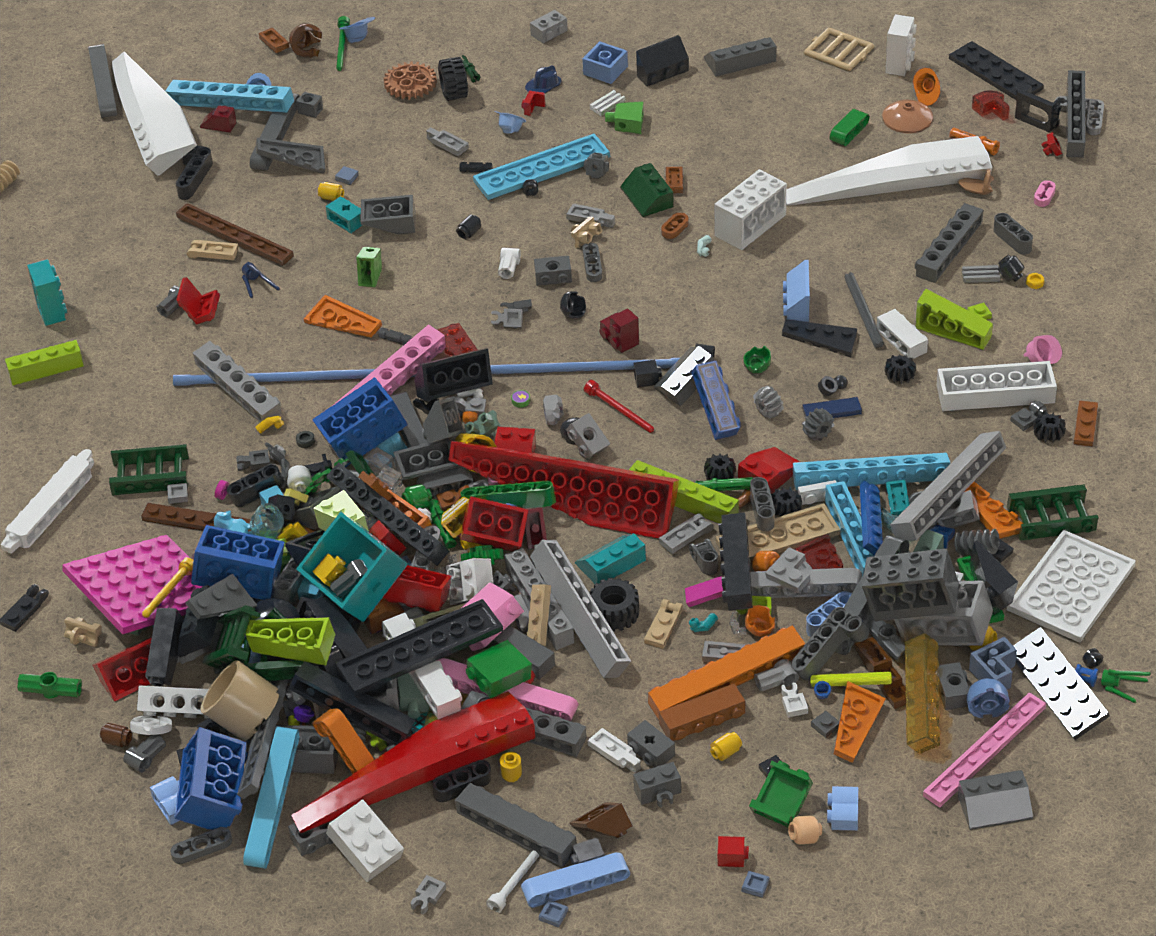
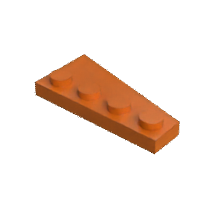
(342, 317)
(993, 514)
(856, 719)

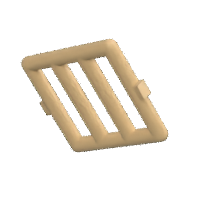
(823, 56)

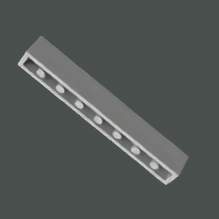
(580, 609)

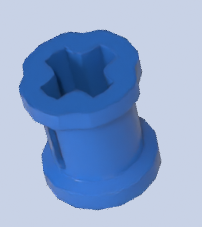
(1093, 674)

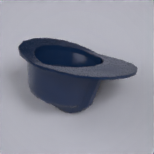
(544, 80)

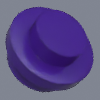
(303, 713)

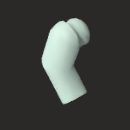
(701, 246)

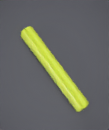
(872, 678)

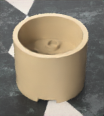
(239, 700)

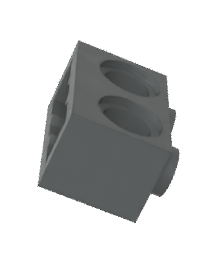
(311, 839)

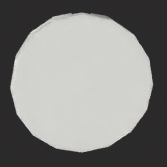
(150, 726)

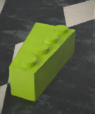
(951, 321)
(292, 638)

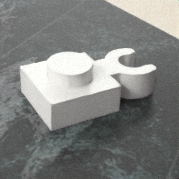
(793, 702)

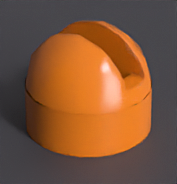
(469, 416)

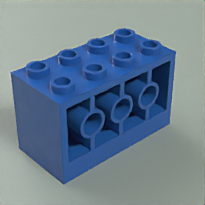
(360, 420)
(249, 557)
(210, 780)

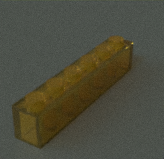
(922, 693)

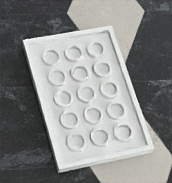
(1071, 586)

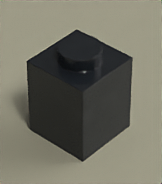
(646, 373)

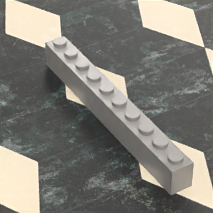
(948, 486)

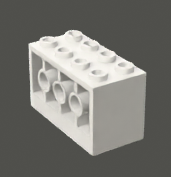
(750, 209)

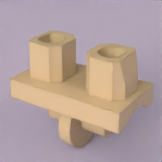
(585, 231)
(80, 631)

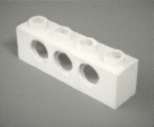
(148, 701)

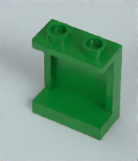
(782, 794)

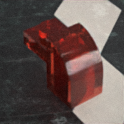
(989, 102)

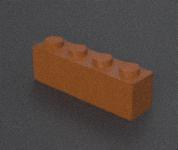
(702, 712)

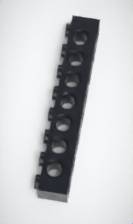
(388, 514)

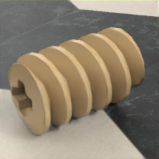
(8, 174)

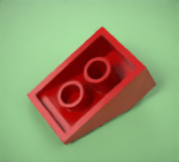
(516, 439)
(769, 464)

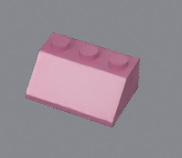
(502, 605)

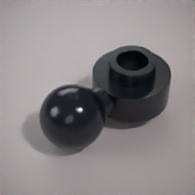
(828, 385)

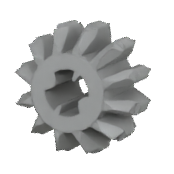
(768, 402)

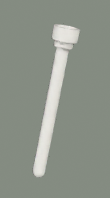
(498, 900)

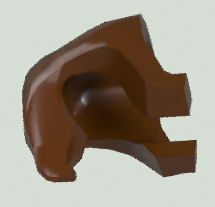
(301, 38)

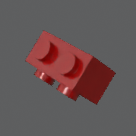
(387, 537)

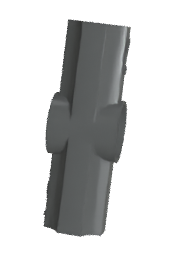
(887, 638)

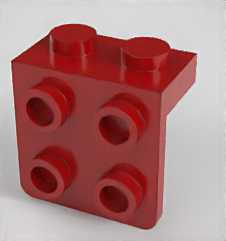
(197, 306)

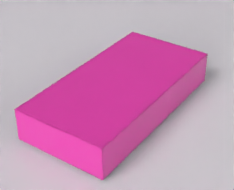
(704, 592)

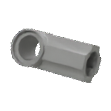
(523, 620)
(780, 674)

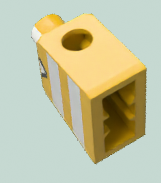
(455, 517)

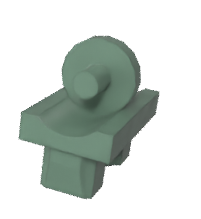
(485, 425)

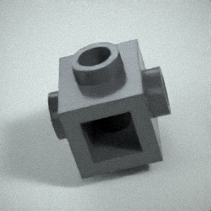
(600, 161)

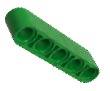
(519, 494)

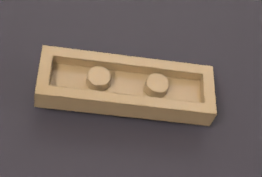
(539, 613)

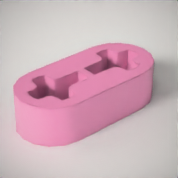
(1042, 192)

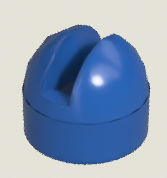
(822, 686)

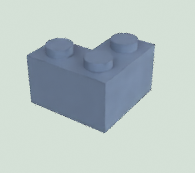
(994, 661)

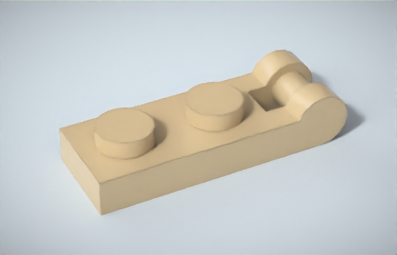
(213, 249)
(663, 624)

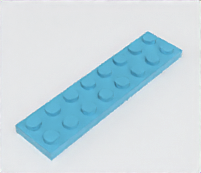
(538, 166)

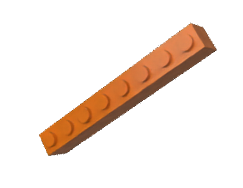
(731, 669)

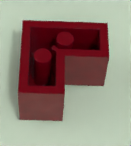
(621, 330)

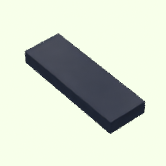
(836, 408)

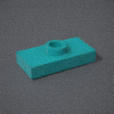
(897, 496)

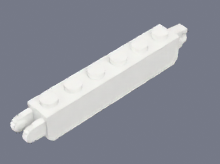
(49, 502)

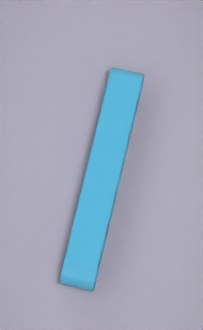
(271, 797)

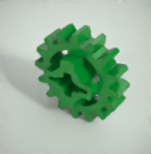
(484, 552)

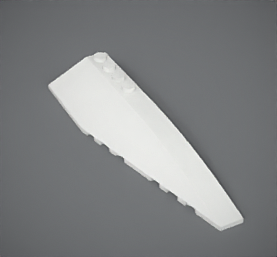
(153, 116)
(899, 170)

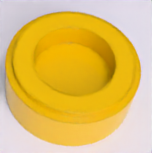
(1035, 280)

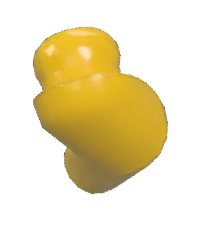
(268, 422)

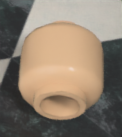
(805, 830)

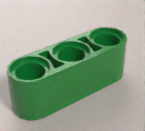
(849, 127)

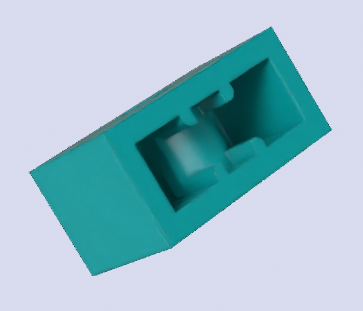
(344, 214)

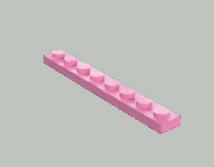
(984, 749)

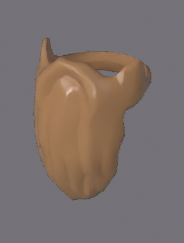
(976, 185)

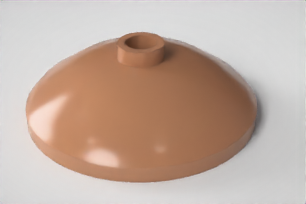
(907, 116)

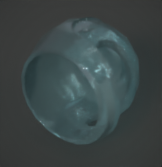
(267, 524)

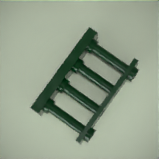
(149, 482)
(1048, 498)
(231, 638)
(275, 670)

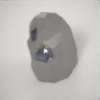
(552, 409)

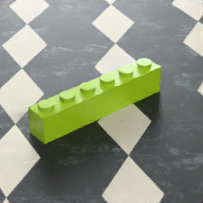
(694, 496)

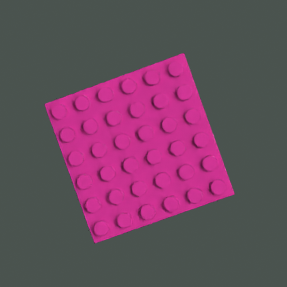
(129, 578)

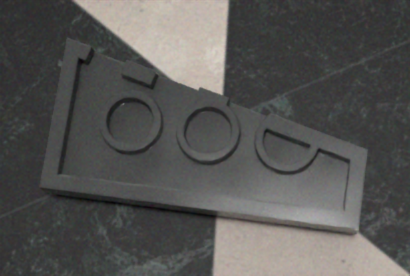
(297, 154)

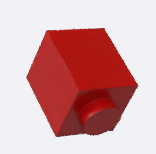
(732, 851)

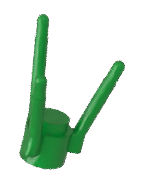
(1112, 678)

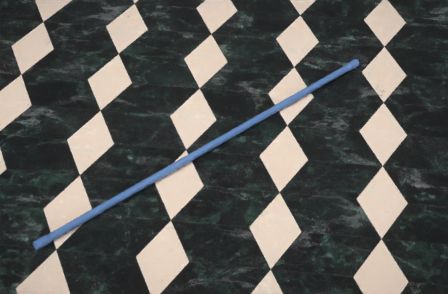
(184, 380)

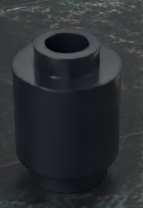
(468, 226)

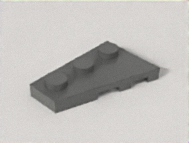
(220, 599)

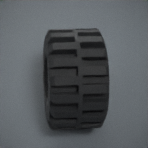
(453, 78)
(618, 593)

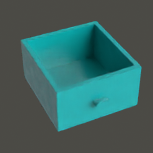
(354, 542)

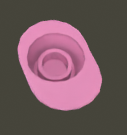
(1044, 349)

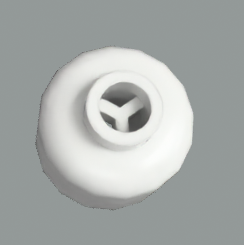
(299, 477)

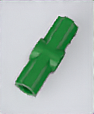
(49, 685)

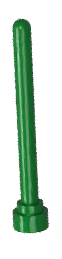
(342, 22)

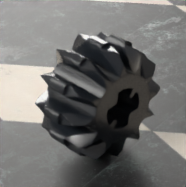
(900, 368)
(1049, 427)
(719, 467)
(786, 501)

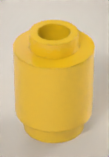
(330, 191)
(725, 746)
(510, 766)

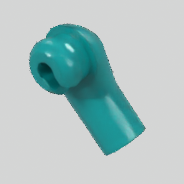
(699, 626)

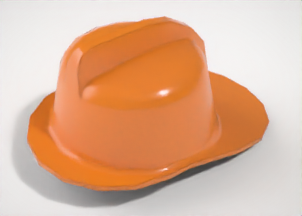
(926, 86)

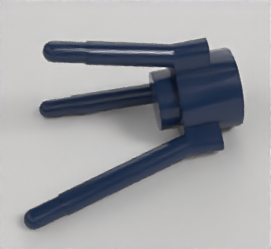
(251, 273)

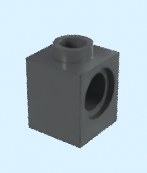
(309, 104)

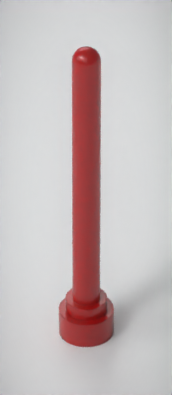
(592, 388)

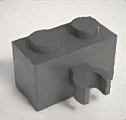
(657, 784)

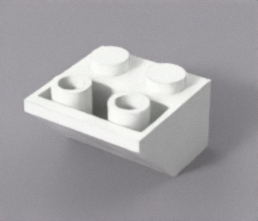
(468, 579)

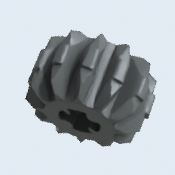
(818, 424)

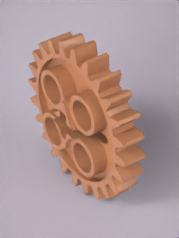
(410, 80)

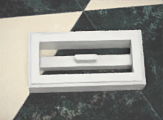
(604, 104)

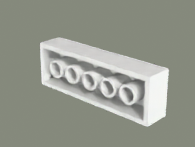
(996, 385)

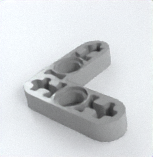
(1089, 110)

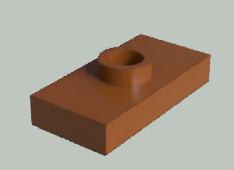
(674, 178)

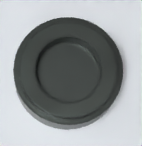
(305, 439)

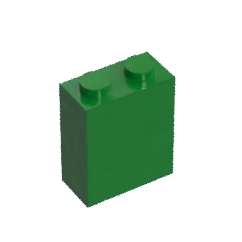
(498, 669)

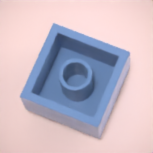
(605, 62)

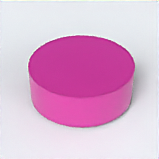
(221, 489)

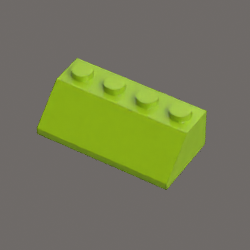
(44, 362)

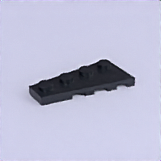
(829, 336)

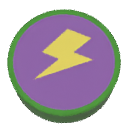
(520, 398)

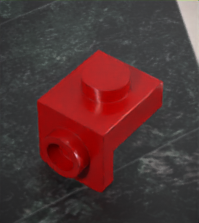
(533, 99)

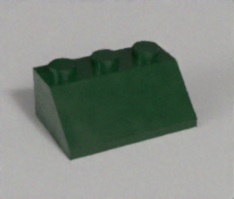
(647, 190)

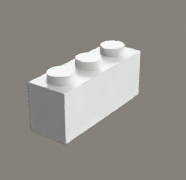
(902, 334)

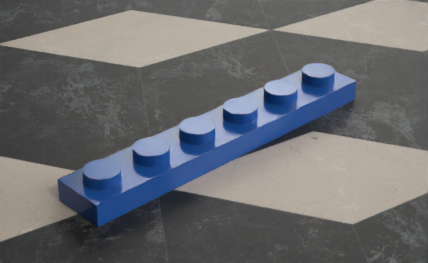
(871, 517)

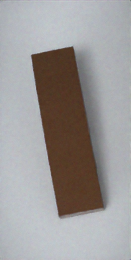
(877, 660)

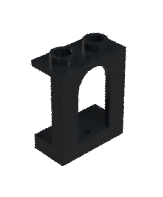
(1023, 102)

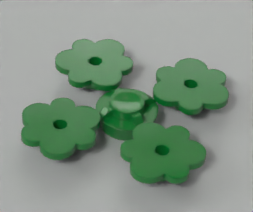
(321, 477)

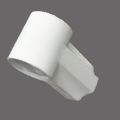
(508, 260)

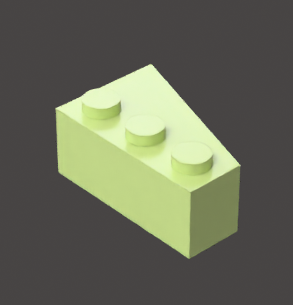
(330, 508)

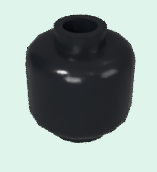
(1011, 268)

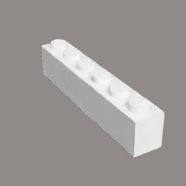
(429, 679)

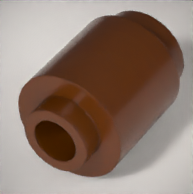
(116, 735)

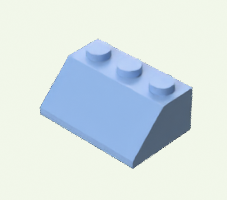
(797, 293)

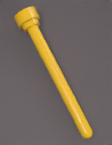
(185, 569)

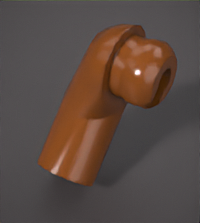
(745, 498)

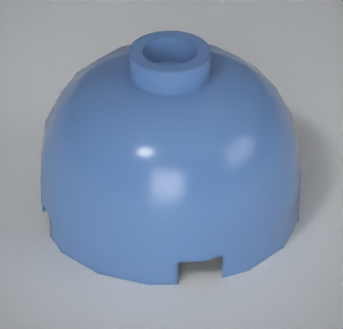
(987, 697)

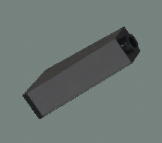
(164, 647)

